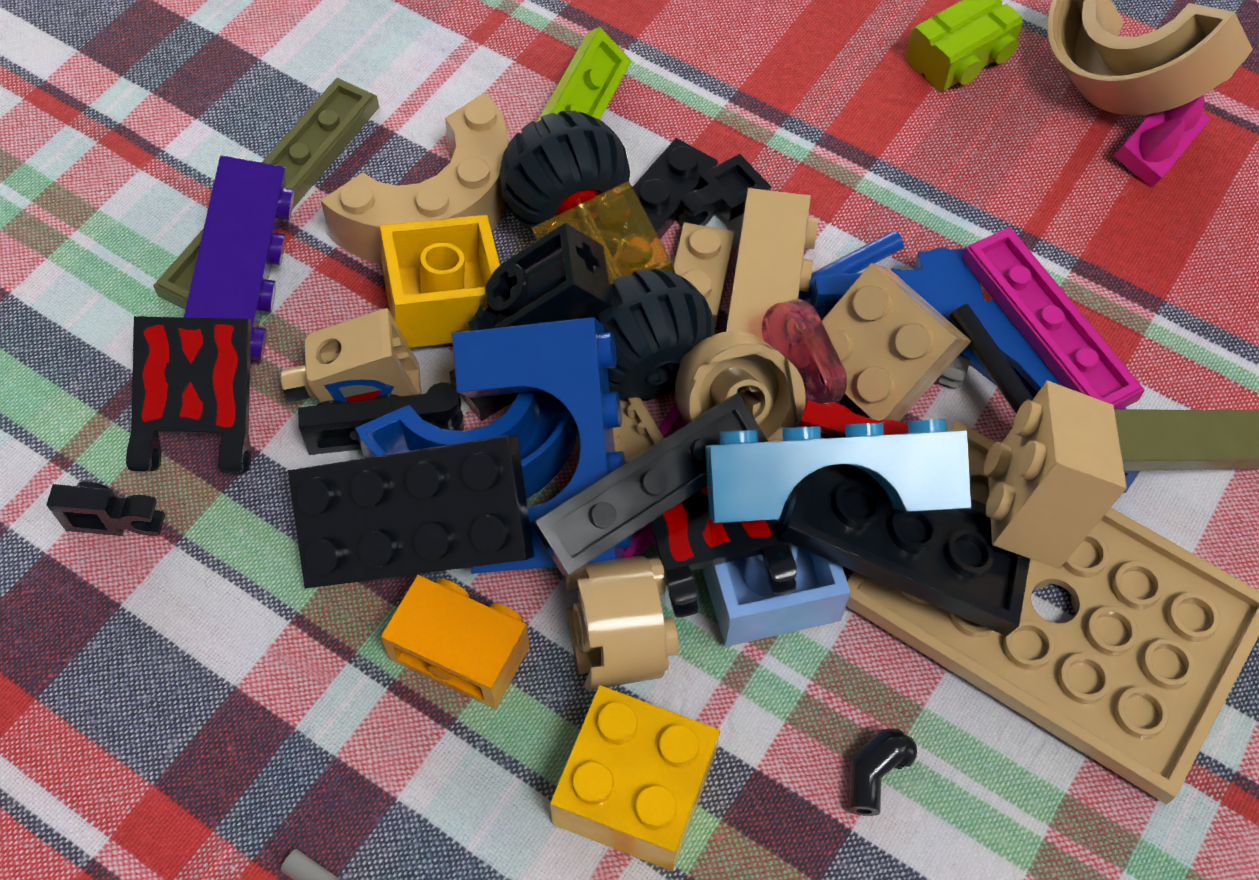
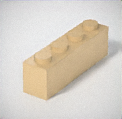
(770, 257)

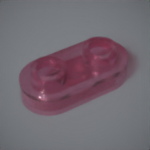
(808, 352)

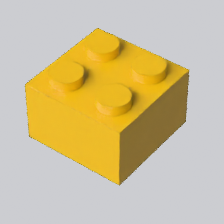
(436, 275)
(634, 777)

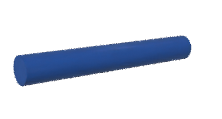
(860, 258)

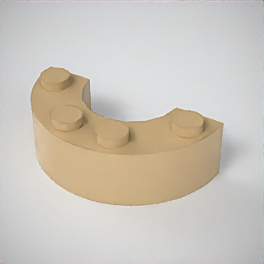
(1146, 70)
(461, 189)

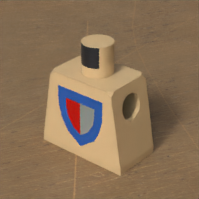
(355, 362)

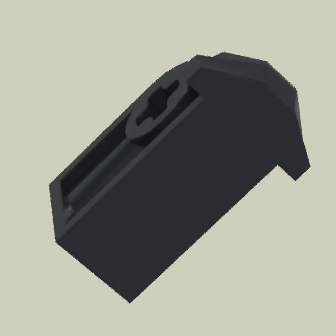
(547, 282)

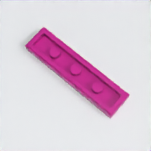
(1050, 320)

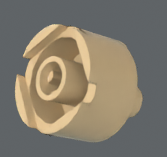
(735, 360)
(620, 622)

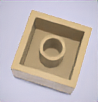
(890, 343)
(1054, 474)

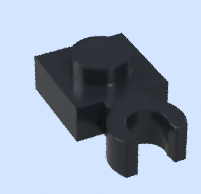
(97, 510)

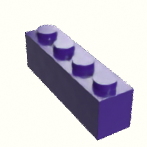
(241, 245)

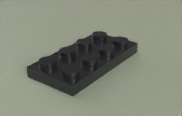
(412, 512)
(926, 553)

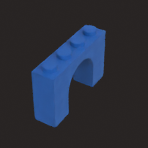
(560, 360)

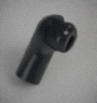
(871, 762)

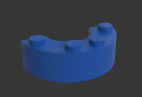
(538, 419)

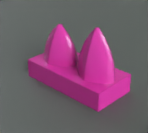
(1162, 140)

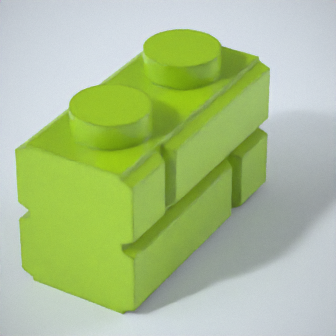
(963, 41)

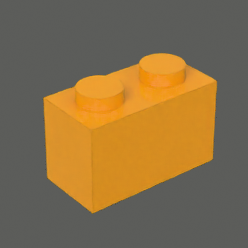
(457, 639)

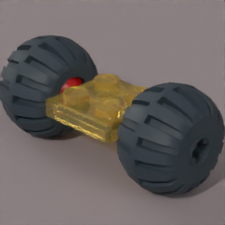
(579, 174)

